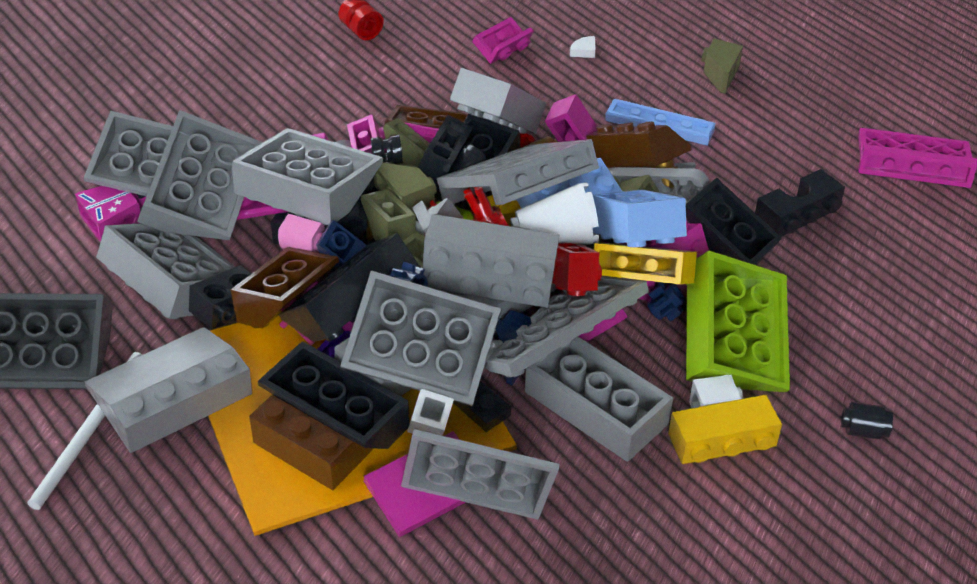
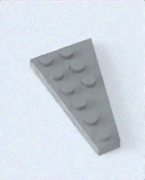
(562, 322)

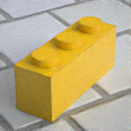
(647, 263)
(724, 429)

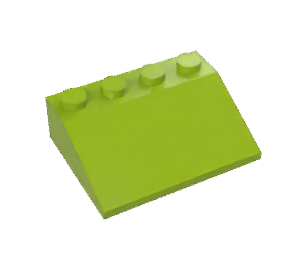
(738, 324)

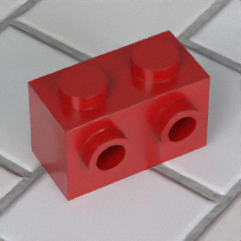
(576, 269)

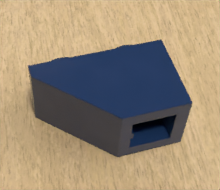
(339, 243)

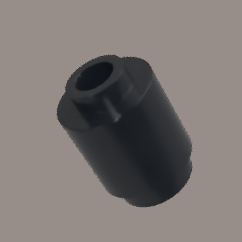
(867, 420)

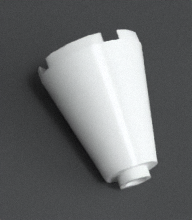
(566, 213)

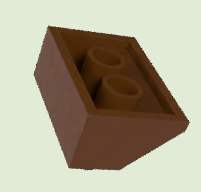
(637, 145)
(278, 284)
(305, 442)

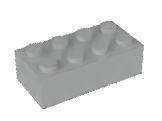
(497, 101)
(489, 260)
(600, 397)

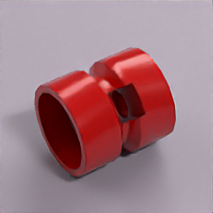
(361, 18)

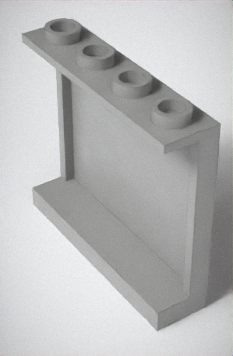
(522, 171)

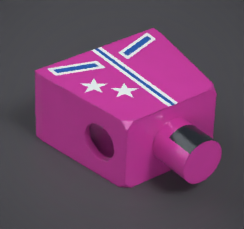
(108, 207)

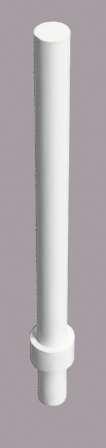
(68, 455)

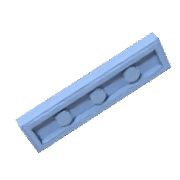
(687, 127)

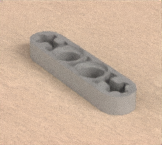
(677, 176)

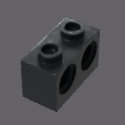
(212, 299)

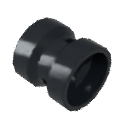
(393, 146)

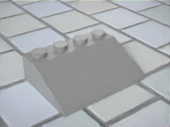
(128, 153)
(305, 175)
(195, 180)
(159, 264)
(421, 337)
(170, 387)
(478, 474)

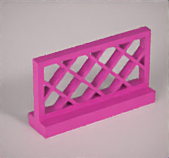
(923, 165)

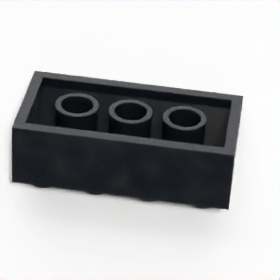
(337, 297)
(338, 397)

